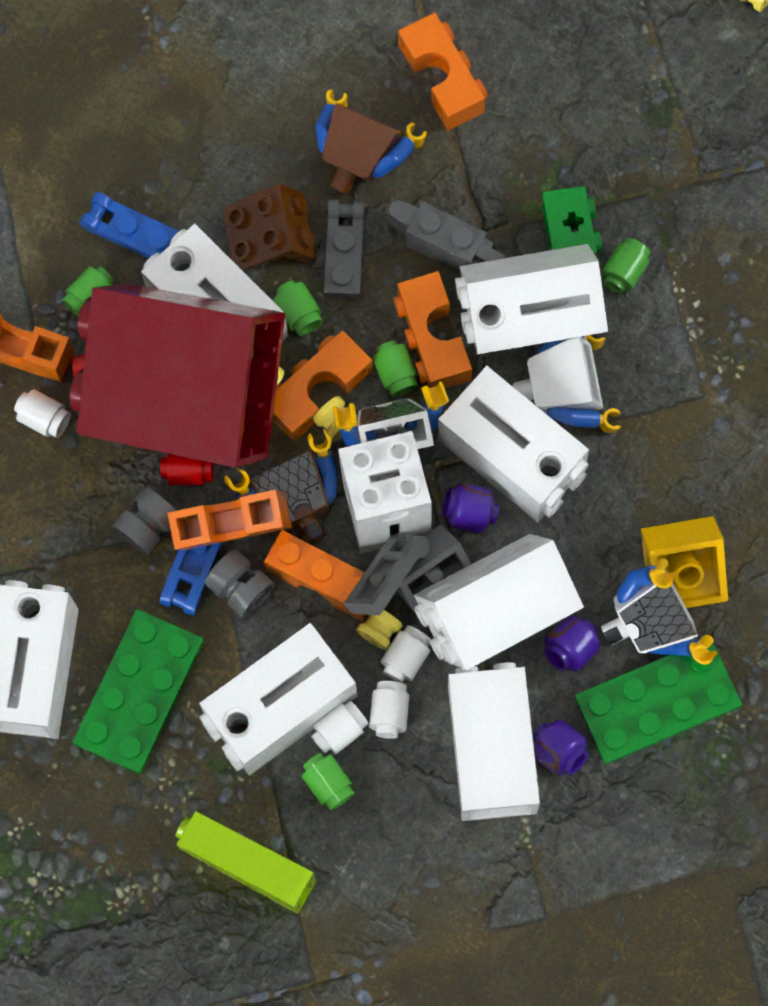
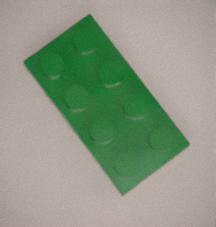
(138, 691)
(655, 704)

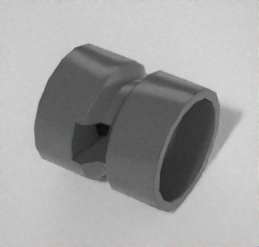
(145, 521)
(239, 583)

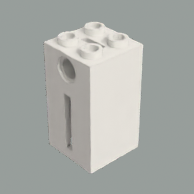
(202, 269)
(532, 299)
(513, 444)
(385, 488)
(497, 601)
(34, 657)
(277, 700)
(493, 742)

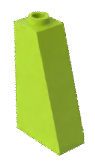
(246, 861)

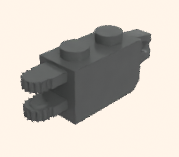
(441, 235)

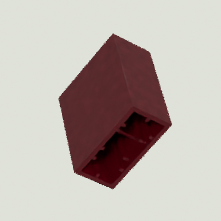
(178, 373)

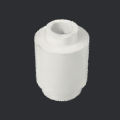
(42, 413)
(406, 654)
(389, 709)
(339, 728)

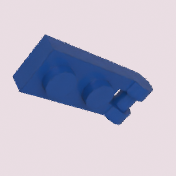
(127, 227)
(191, 568)

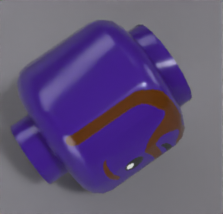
(470, 507)
(571, 644)
(559, 747)

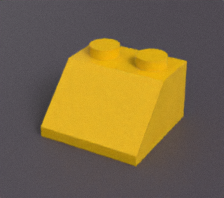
(697, 555)

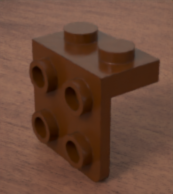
(269, 227)

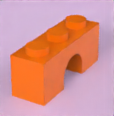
(429, 45)
(421, 303)
(36, 351)
(337, 362)
(229, 520)
(313, 568)

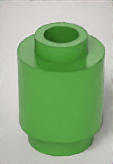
(625, 265)
(82, 287)
(300, 307)
(395, 368)
(327, 781)

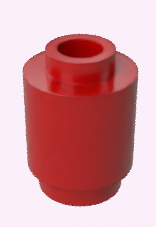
(186, 471)

